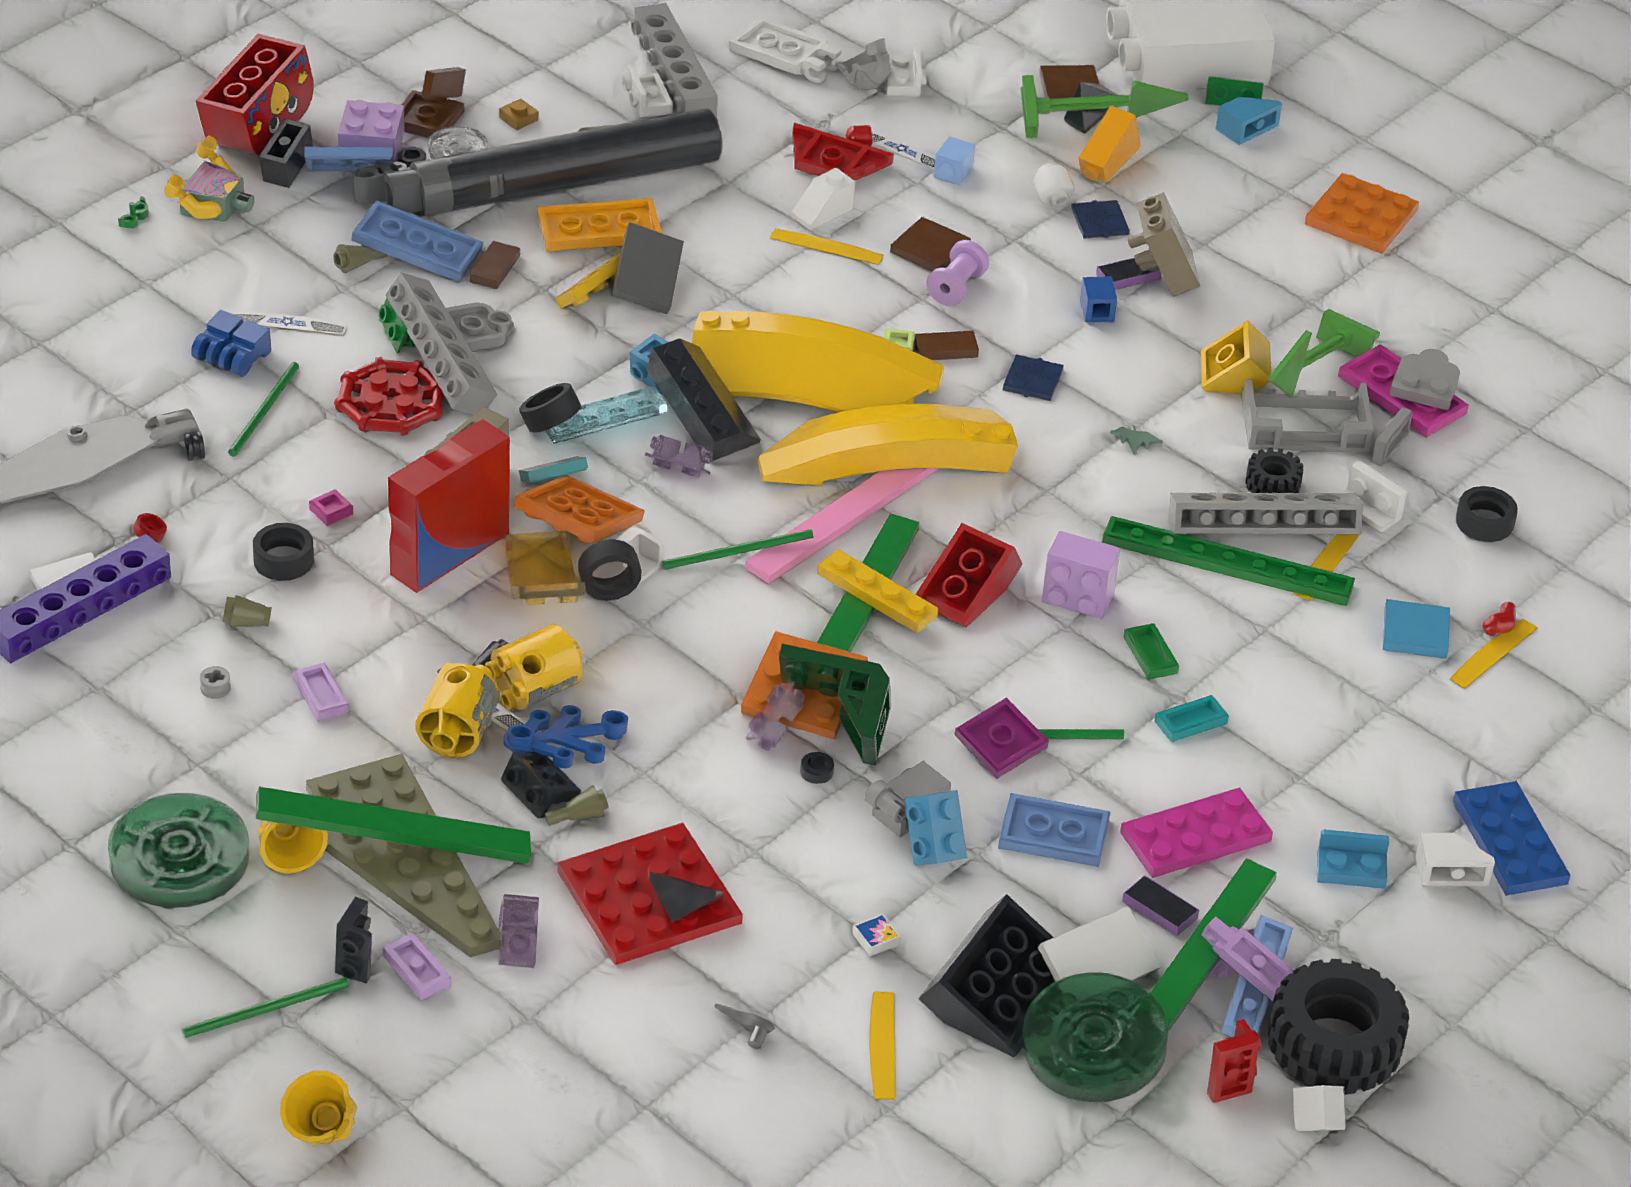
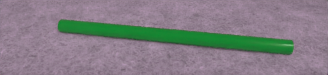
(263, 409)
(738, 549)
(1083, 733)
(265, 1007)

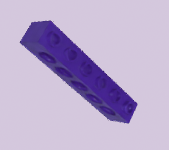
(82, 596)

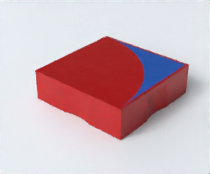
(449, 505)

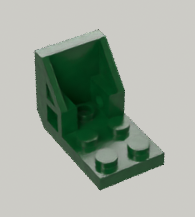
(859, 685)

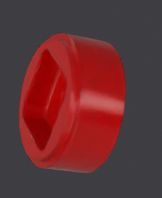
(150, 525)

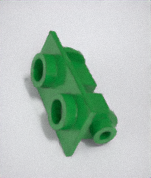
(1224, 90)
(394, 327)

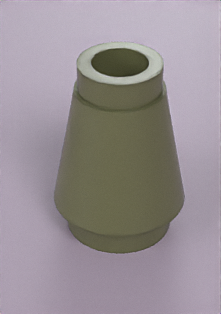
(245, 612)

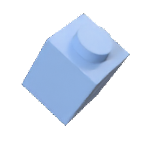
(954, 160)

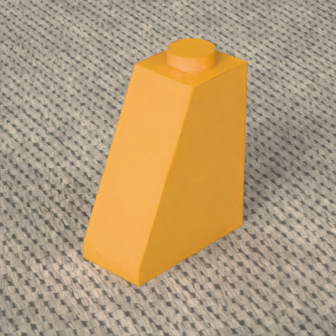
(1110, 145)

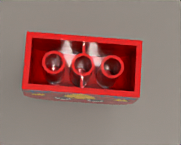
(255, 93)

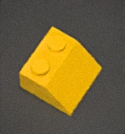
(1234, 358)

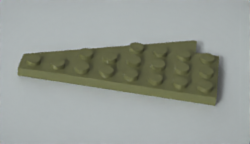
(418, 878)

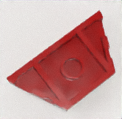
(821, 152)

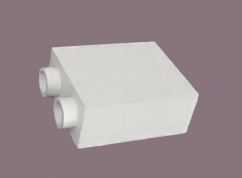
(1189, 40)

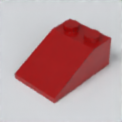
(970, 575)

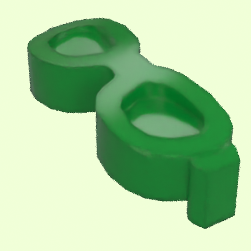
(137, 212)

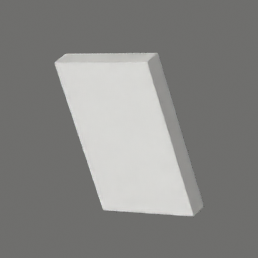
(1104, 945)

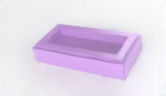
(321, 692)

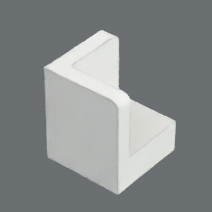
(647, 548)
(1319, 1108)

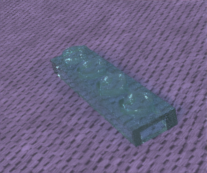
(610, 414)

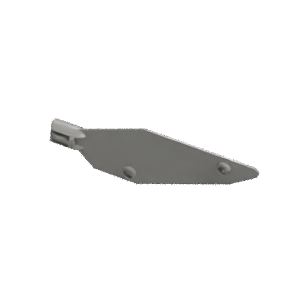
(87, 451)

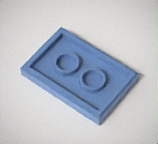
(345, 157)
(1054, 829)

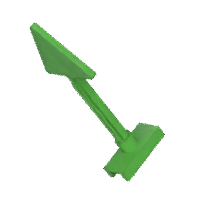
(1142, 100)
(1336, 333)

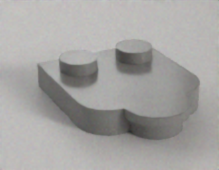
(481, 325)
(1426, 379)

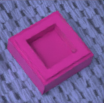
(331, 507)

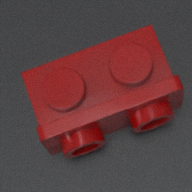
(1234, 1064)

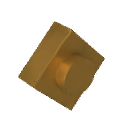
(518, 114)

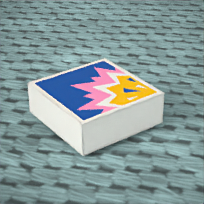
(876, 935)

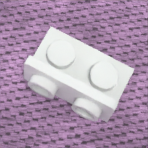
(906, 73)
(1380, 496)

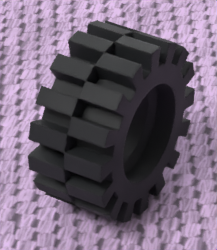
(1276, 463)

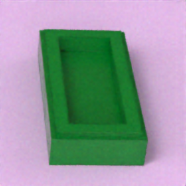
(1151, 651)

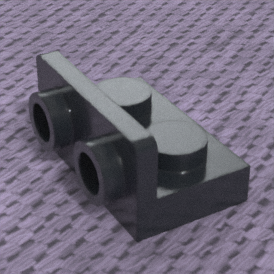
(537, 782)
(354, 942)

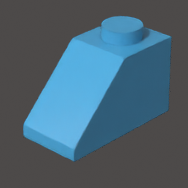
(1247, 118)

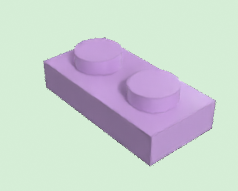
(417, 966)

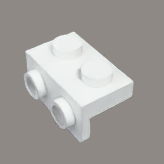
(646, 93)

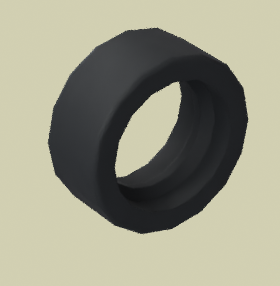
(550, 407)
(1483, 528)
(602, 553)
(283, 567)

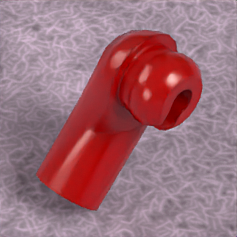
(1501, 622)

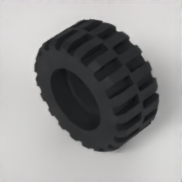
(1344, 994)

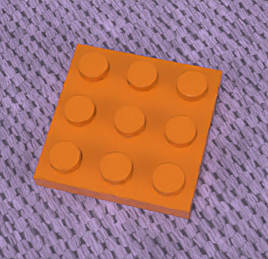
(1362, 212)
(578, 509)
(819, 712)

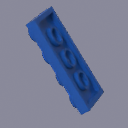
(1513, 835)

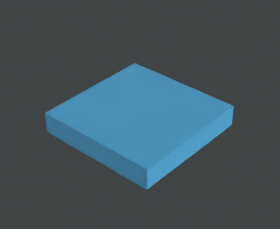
(1416, 628)

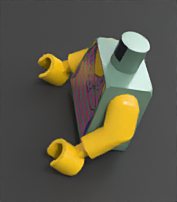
(212, 190)

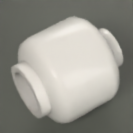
(1053, 184)

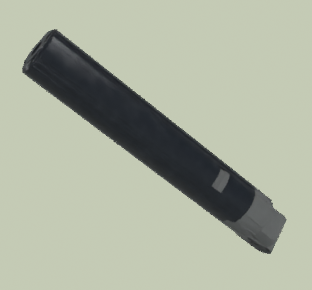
(543, 164)

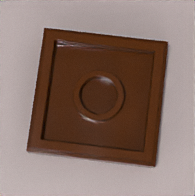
(1063, 80)
(426, 116)
(927, 244)

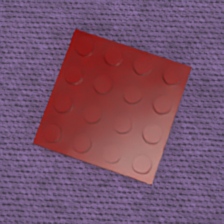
(624, 907)

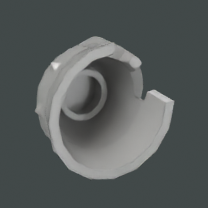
(868, 68)

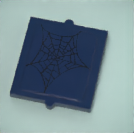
(1100, 219)
(1033, 377)

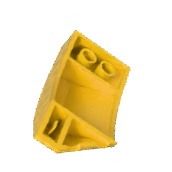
(811, 361)
(891, 440)

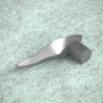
(753, 1022)

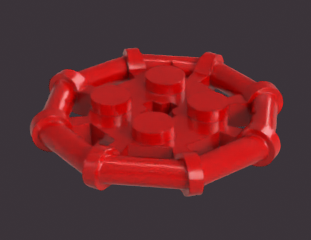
(385, 413)

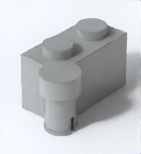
(889, 797)

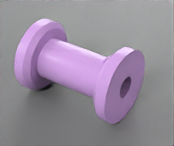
(948, 283)

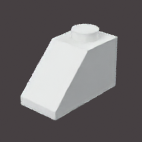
(825, 199)
(1452, 861)

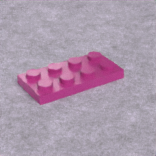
(1378, 371)
(1196, 832)

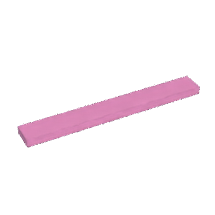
(836, 520)

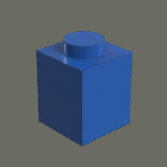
(1098, 299)

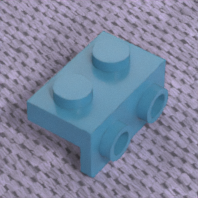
(936, 828)

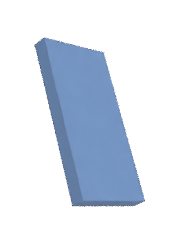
(417, 241)

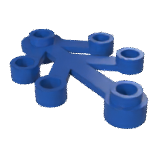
(526, 738)

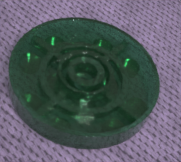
(178, 850)
(1091, 1006)

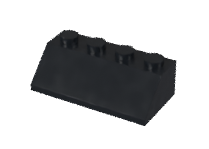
(700, 398)

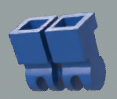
(232, 343)

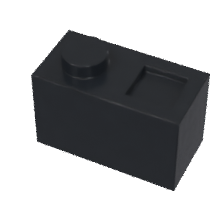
(285, 153)

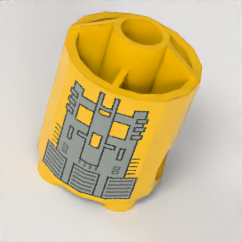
(536, 667)
(457, 709)

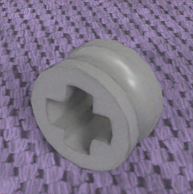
(218, 675)

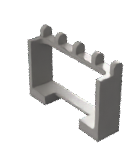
(1268, 433)

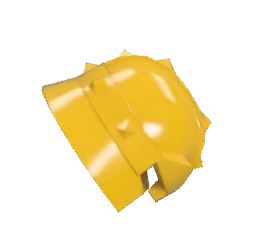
(290, 847)
(318, 1108)

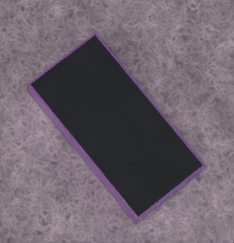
(1127, 273)
(1160, 905)

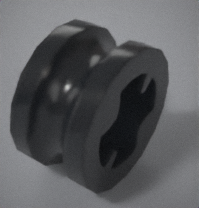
(194, 445)

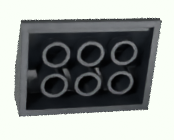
(993, 977)

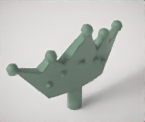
(1135, 438)

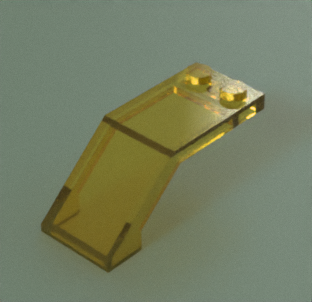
(541, 567)

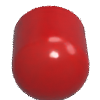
(860, 134)

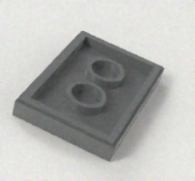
(647, 268)

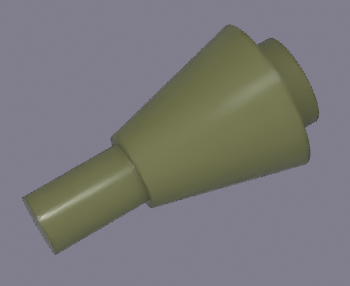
(351, 257)
(584, 806)

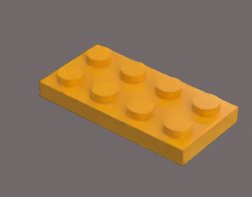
(593, 223)

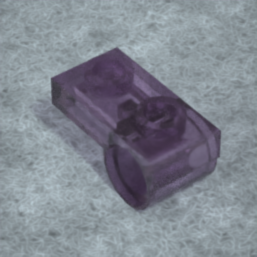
(518, 930)

